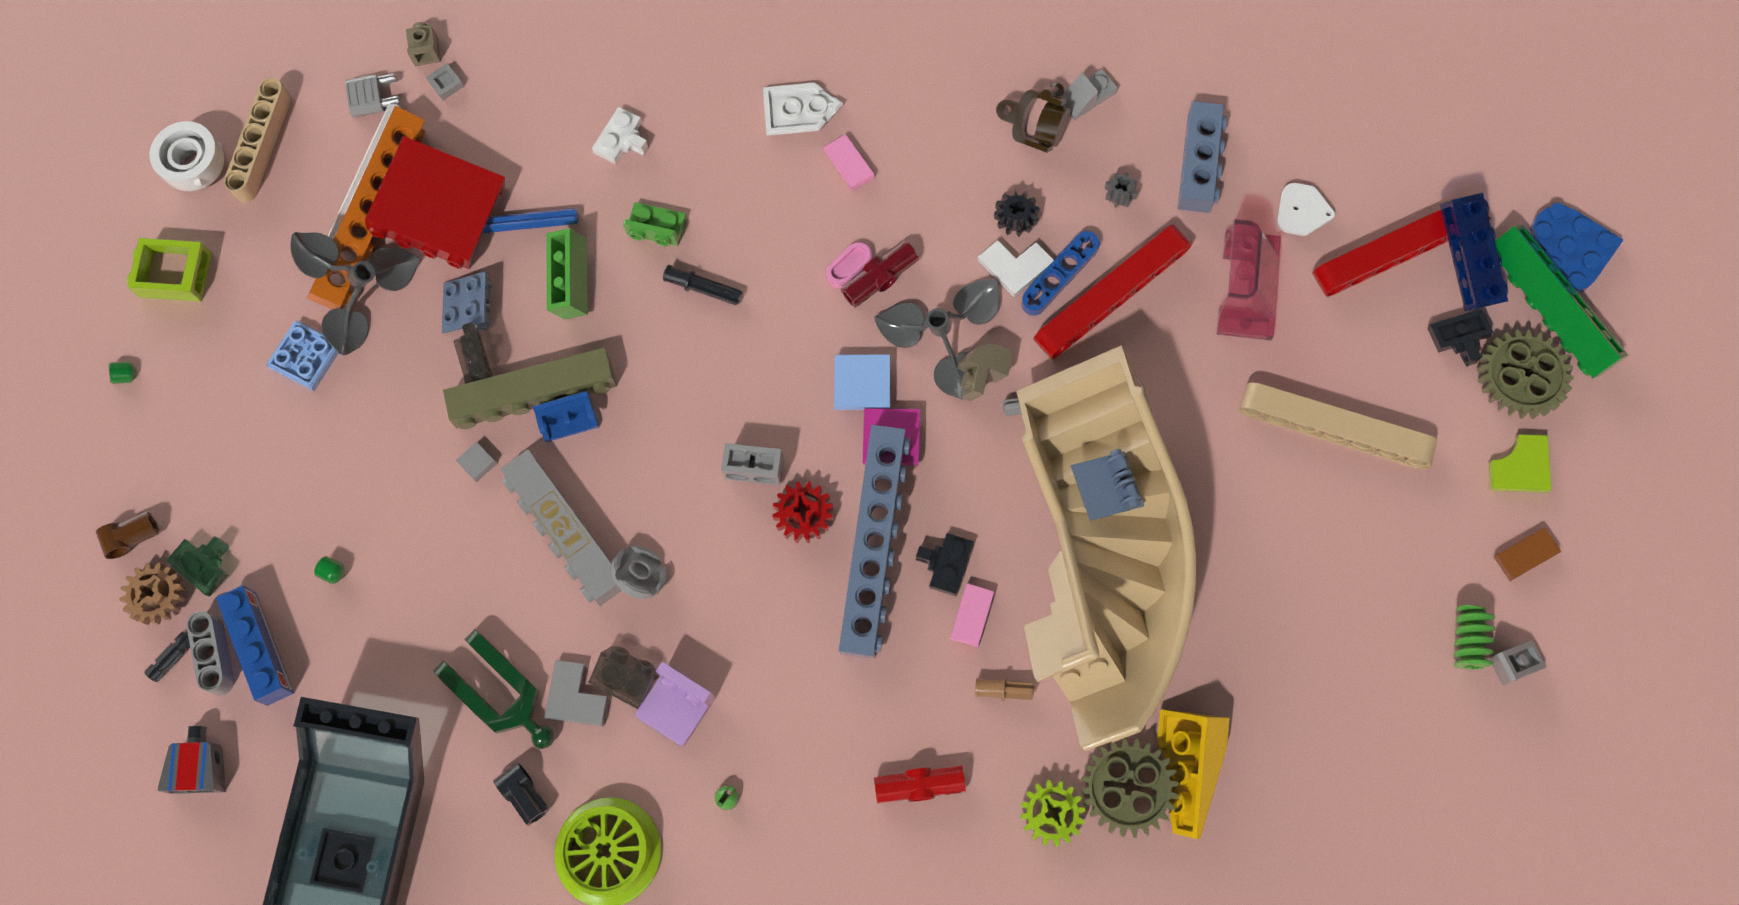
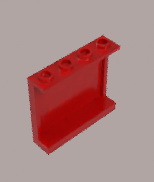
(434, 203)

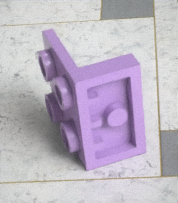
(674, 705)

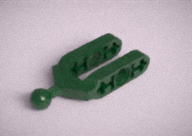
(518, 714)

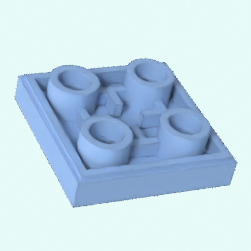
(303, 356)
(862, 382)

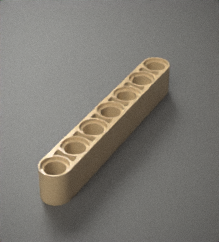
(1338, 426)

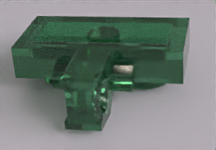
(200, 564)

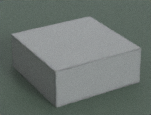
(445, 82)
(476, 462)

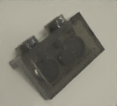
(472, 354)
(623, 676)

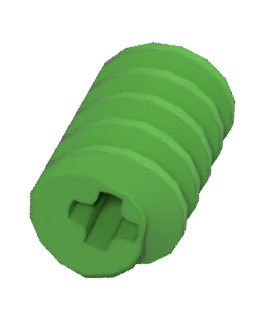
(1473, 637)

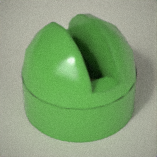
(731, 802)

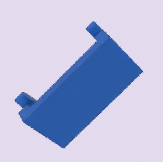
(566, 416)

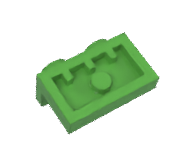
(655, 224)

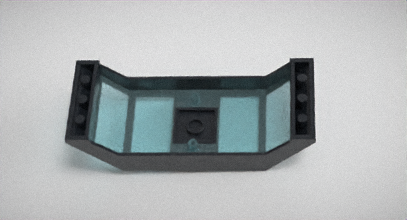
(348, 807)

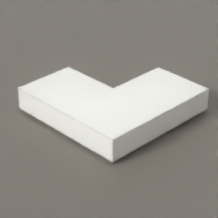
(1014, 272)

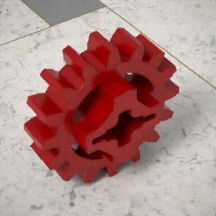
(813, 511)

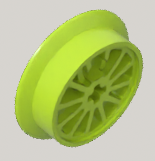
(643, 870)

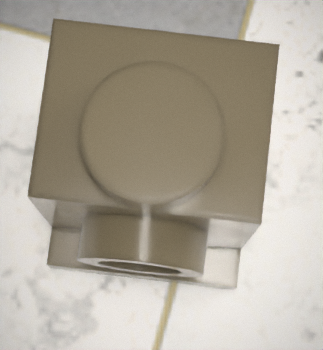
(422, 44)

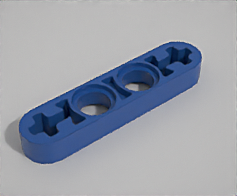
(1062, 274)

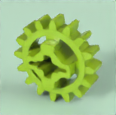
(1040, 820)

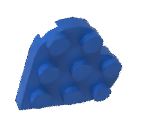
(1574, 243)

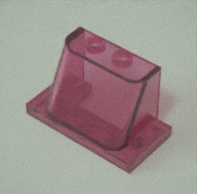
(1252, 282)

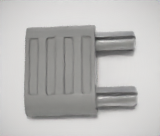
(366, 96)

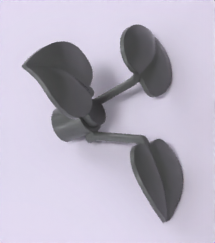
(393, 271)
(904, 322)

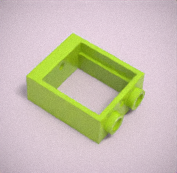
(194, 272)

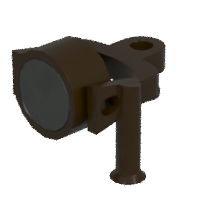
(1051, 121)

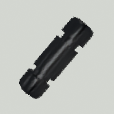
(168, 657)

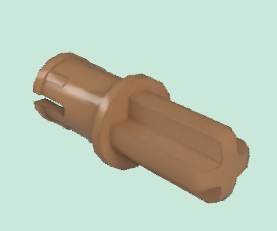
(1004, 689)

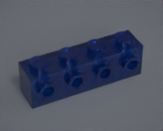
(1474, 252)

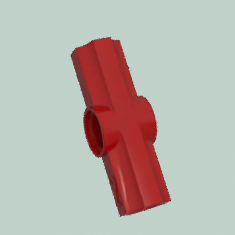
(919, 784)

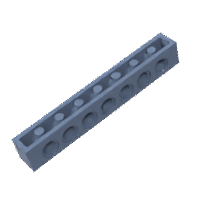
(881, 440)

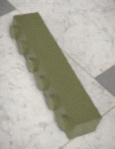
(528, 387)

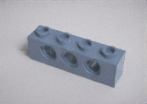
(1207, 118)

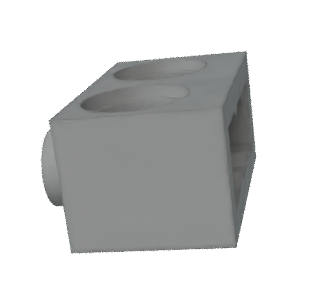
(752, 464)

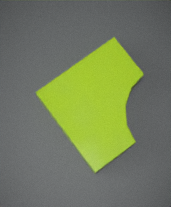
(1525, 468)

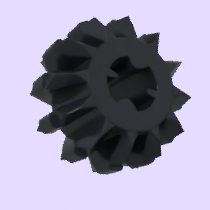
(1026, 215)

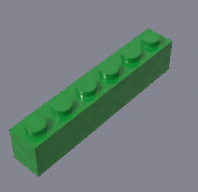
(1558, 303)

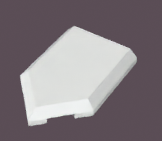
(797, 108)

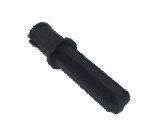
(701, 285)

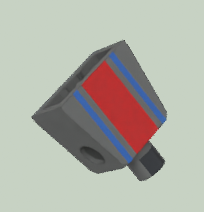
(193, 766)

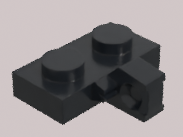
(1462, 335)
(947, 563)

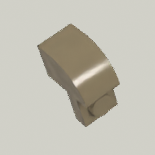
(982, 364)

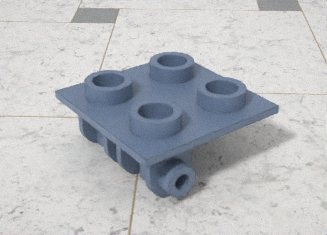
(466, 302)
(1107, 485)

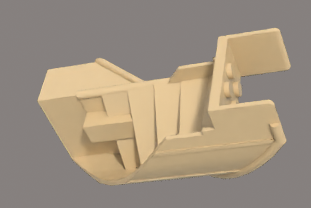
(1120, 579)

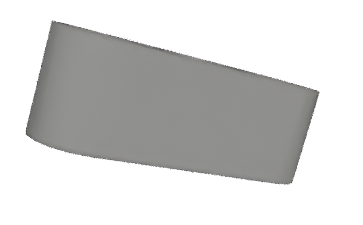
(200, 644)

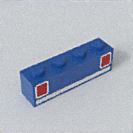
(254, 645)

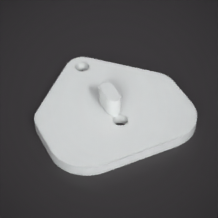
(1310, 212)

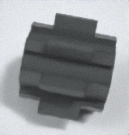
(1121, 190)

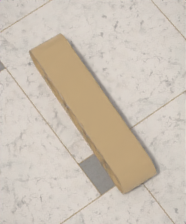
(259, 151)

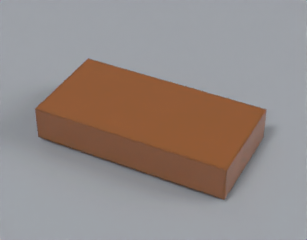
(1527, 554)

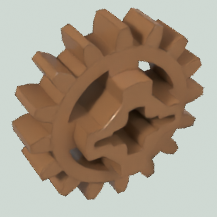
(139, 597)

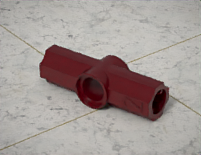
(879, 274)

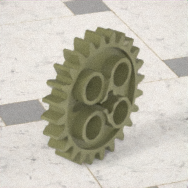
(1518, 395)
(1124, 815)

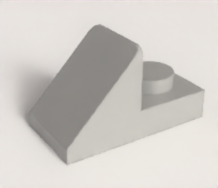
(1088, 93)
(1517, 662)

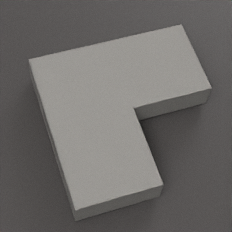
(567, 701)

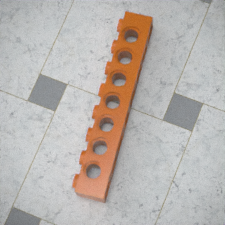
(323, 290)

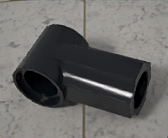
(517, 788)

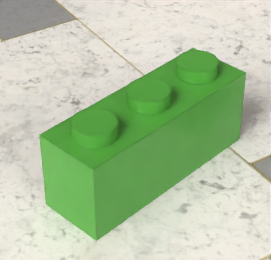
(566, 274)

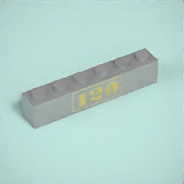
(562, 526)

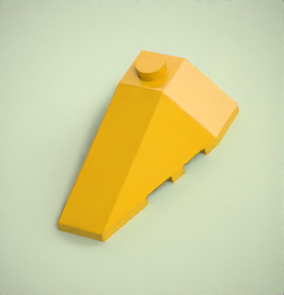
(1196, 752)

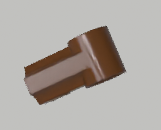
(119, 537)

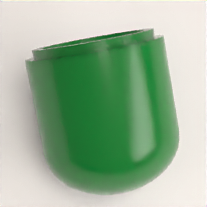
(121, 372)
(329, 570)

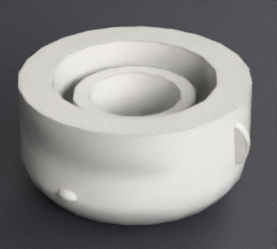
(177, 144)

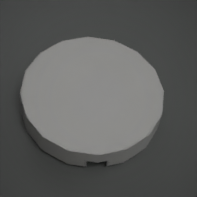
(638, 572)

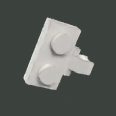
(620, 137)

